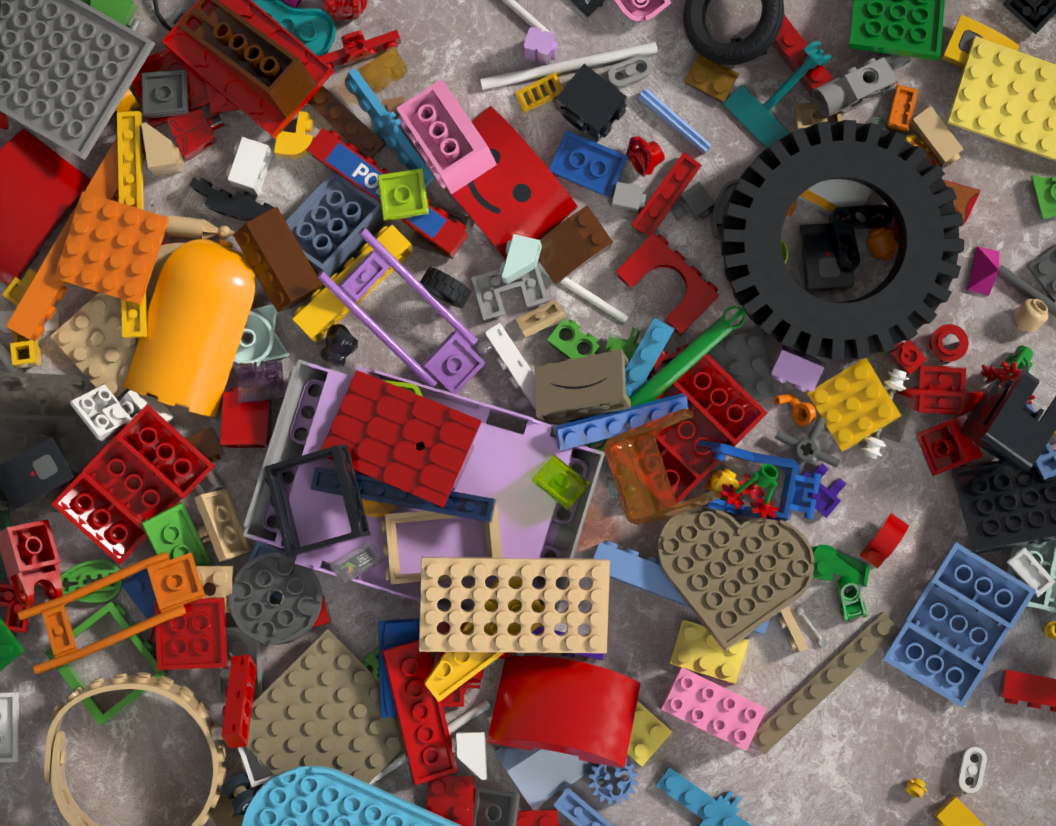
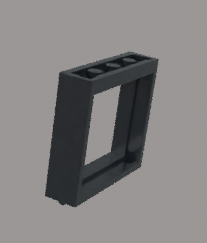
(350, 492)

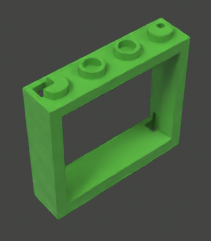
(143, 646)

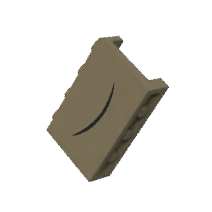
(581, 387)

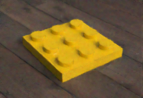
(854, 404)

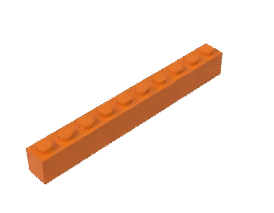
(45, 291)

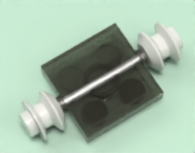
(894, 430)

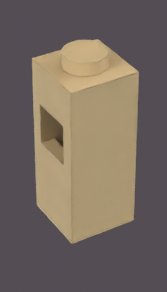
(937, 136)

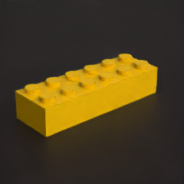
(326, 308)

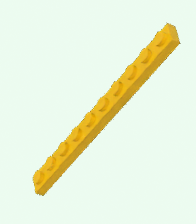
(131, 193)

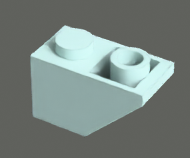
(521, 258)

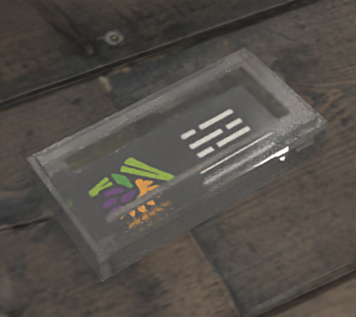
(356, 562)

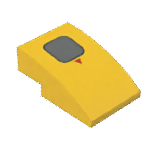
(962, 37)

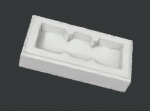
(1031, 571)

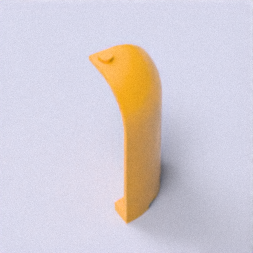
(194, 326)

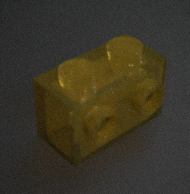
(384, 70)

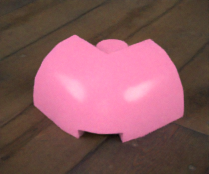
(641, 9)

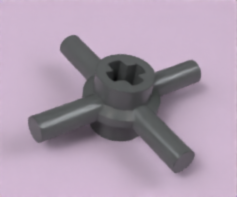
(812, 439)

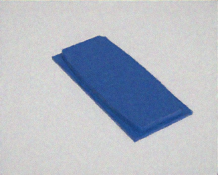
(392, 634)

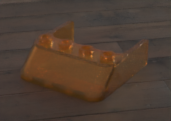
(642, 475)

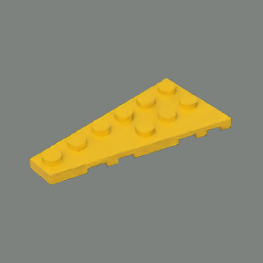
(458, 667)

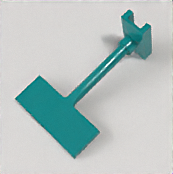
(758, 115)

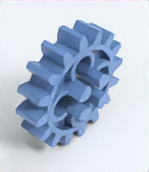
(606, 790)

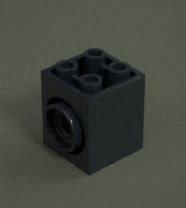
(591, 103)

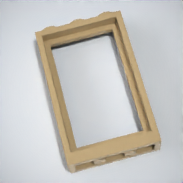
(391, 547)

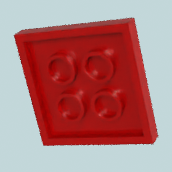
(168, 61)
(194, 638)

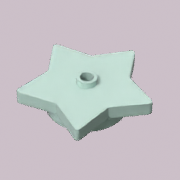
(265, 342)

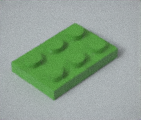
(175, 533)

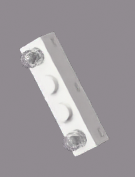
(511, 359)

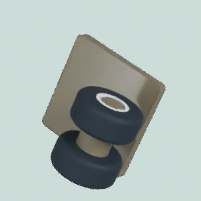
(233, 805)

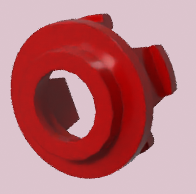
(939, 350)

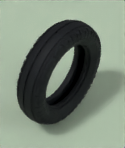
(737, 52)

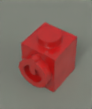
(907, 357)

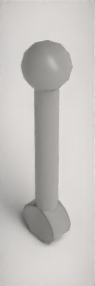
(822, 642)

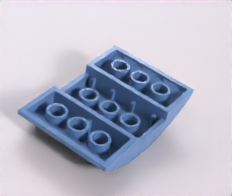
(958, 624)

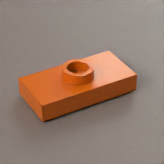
(901, 108)

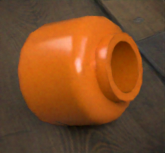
(882, 243)

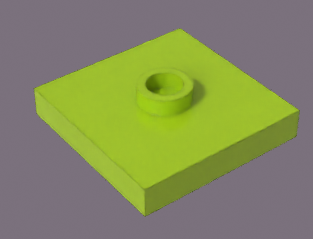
(403, 194)

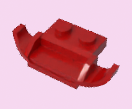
(942, 391)

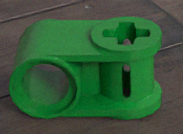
(850, 602)

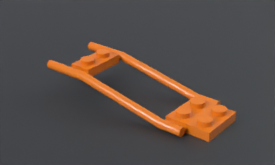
(173, 583)

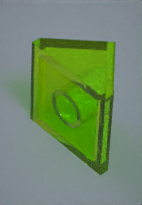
(560, 482)

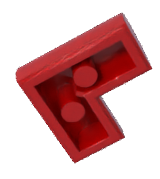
(9, 600)

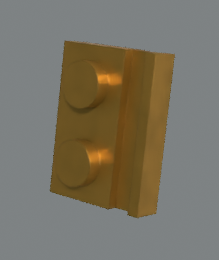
(711, 78)

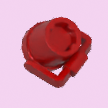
(644, 157)

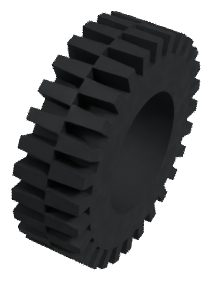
(924, 222)

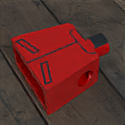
(194, 132)

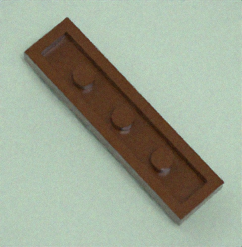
(346, 122)

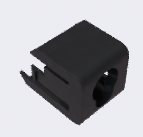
(1006, 426)

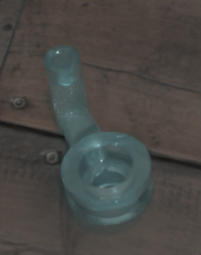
(613, 493)

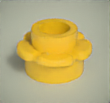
(916, 787)

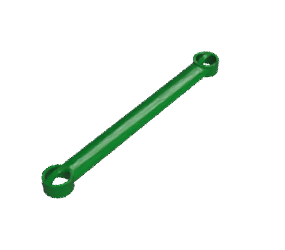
(684, 361)

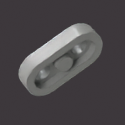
(629, 72)

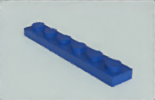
(617, 422)

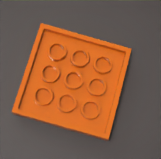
(111, 248)

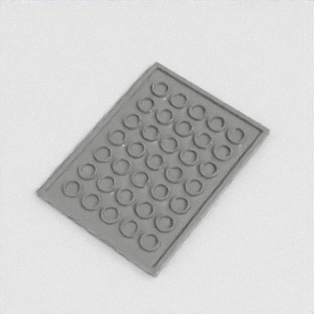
(65, 68)

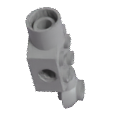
(858, 85)

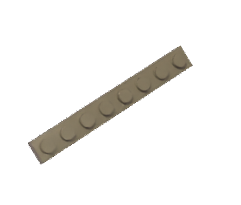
(824, 682)

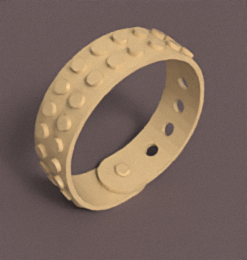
(56, 742)

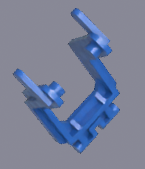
(795, 487)

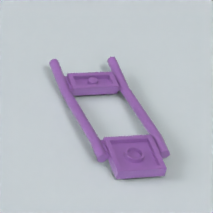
(451, 362)

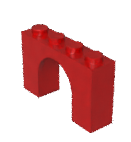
(656, 254)

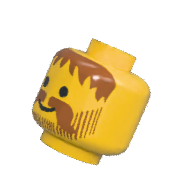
(721, 477)

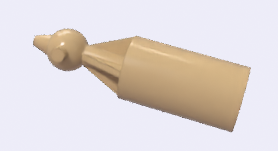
(195, 228)

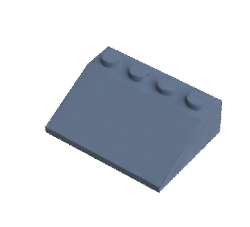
(330, 223)
(541, 772)

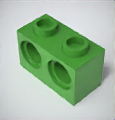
(569, 348)

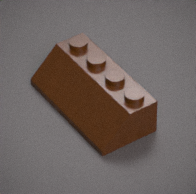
(277, 260)

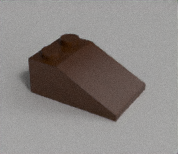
(573, 245)

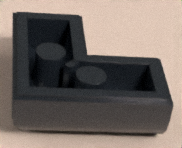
(1032, 13)

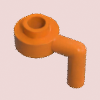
(799, 409)

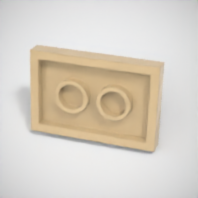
(222, 525)

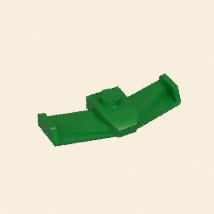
(832, 561)

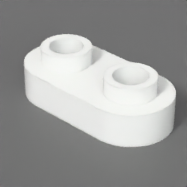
(973, 770)

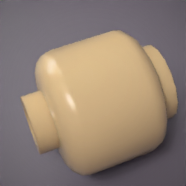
(1031, 315)

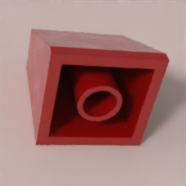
(245, 422)

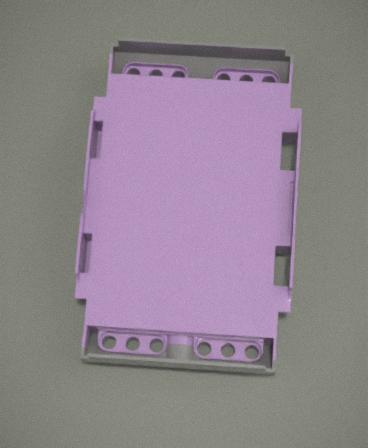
(497, 469)

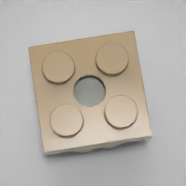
(217, 581)

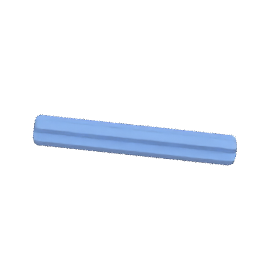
(674, 121)

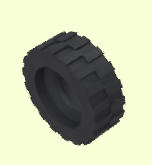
(445, 287)

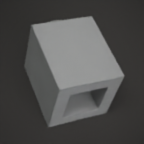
(628, 197)

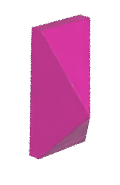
(983, 271)

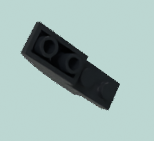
(240, 207)

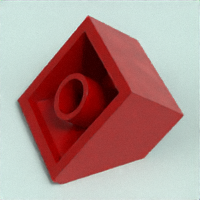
(946, 446)

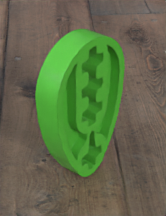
(93, 569)

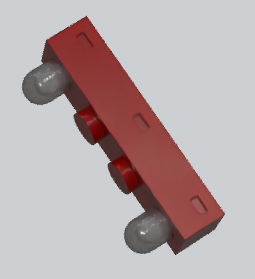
(238, 701)

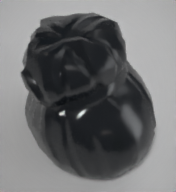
(338, 345)

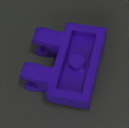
(826, 499)

